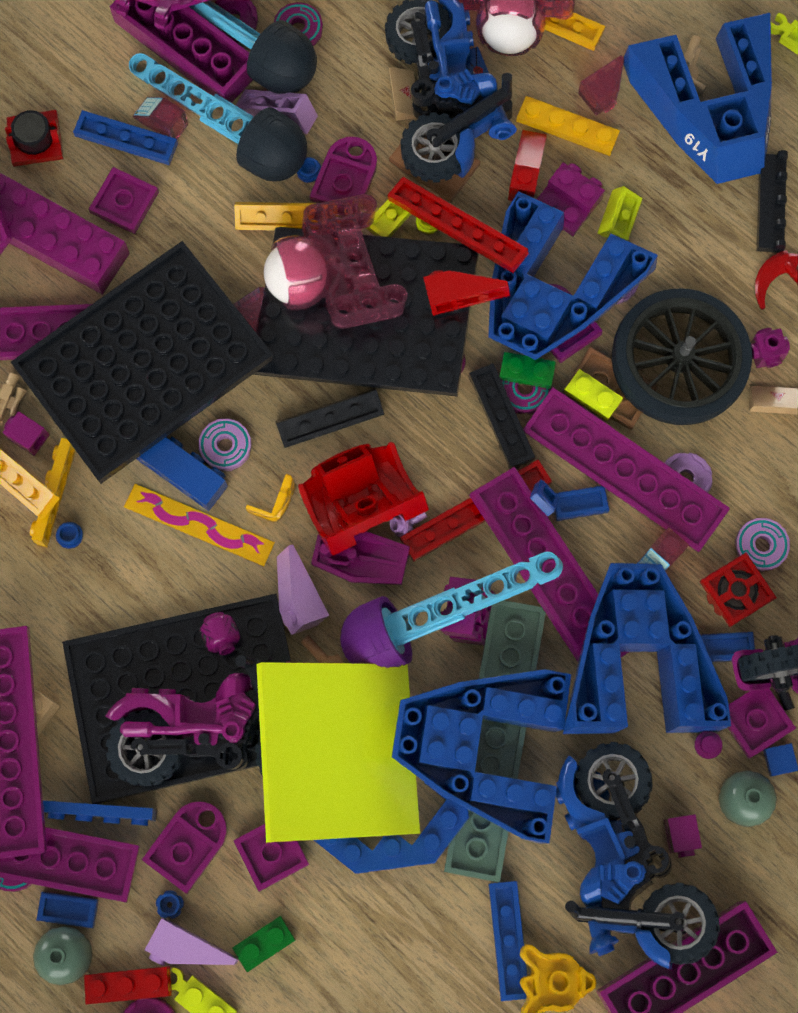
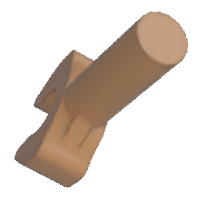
(318, 653)

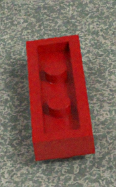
(127, 985)

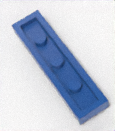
(125, 137)
(111, 813)
(507, 939)

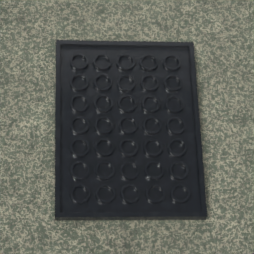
(395, 354)
(142, 361)
(158, 657)

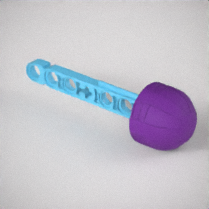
(383, 635)

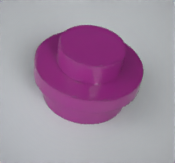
(708, 745)

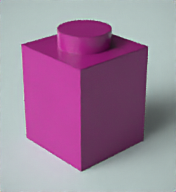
(25, 433)
(682, 835)

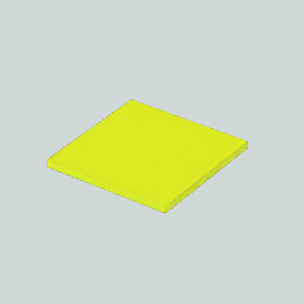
(330, 752)

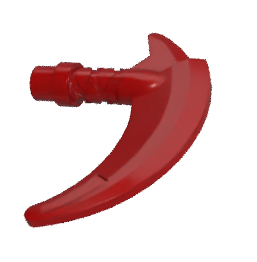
(775, 266)

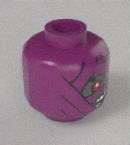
(220, 633)

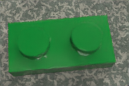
(527, 371)
(263, 944)

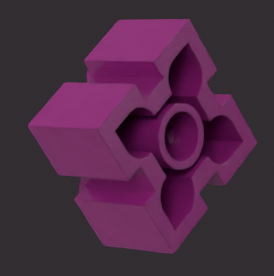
(474, 626)

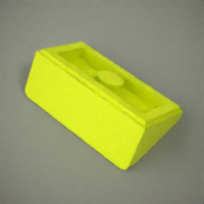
(620, 213)

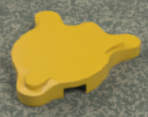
(554, 981)

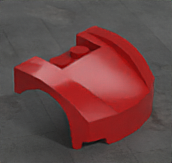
(359, 492)

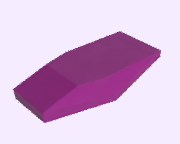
(369, 562)

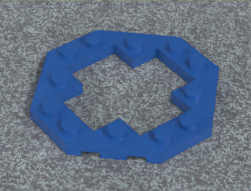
(395, 851)

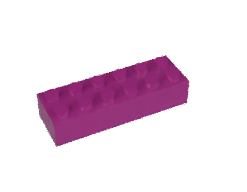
(190, 47)
(60, 236)
(656, 989)

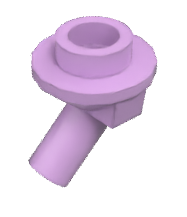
(403, 527)

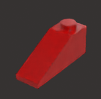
(527, 164)
(459, 290)

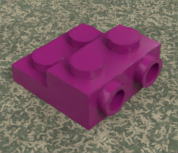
(573, 195)

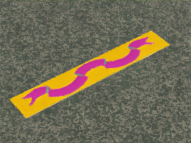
(199, 524)

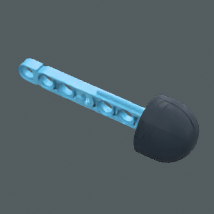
(279, 56)
(267, 143)

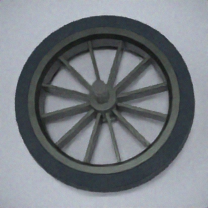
(681, 356)

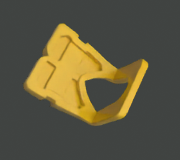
(281, 504)

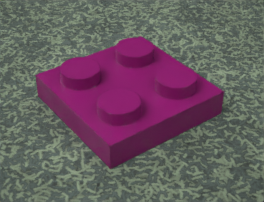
(123, 200)
(758, 721)
(269, 861)

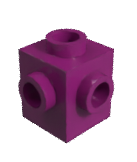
(768, 355)

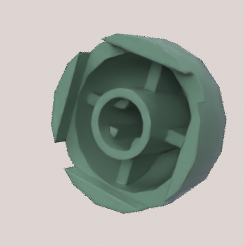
(747, 798)
(62, 955)

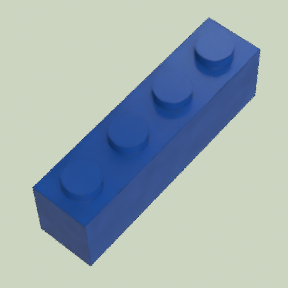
(185, 472)

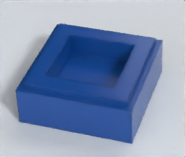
(544, 497)
(780, 760)

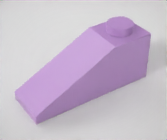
(293, 105)
(298, 597)
(179, 946)

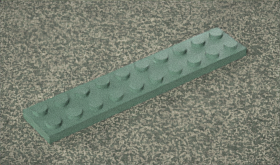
(509, 649)

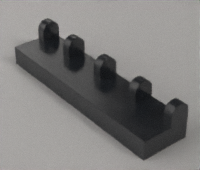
(772, 203)
(501, 416)
(329, 418)

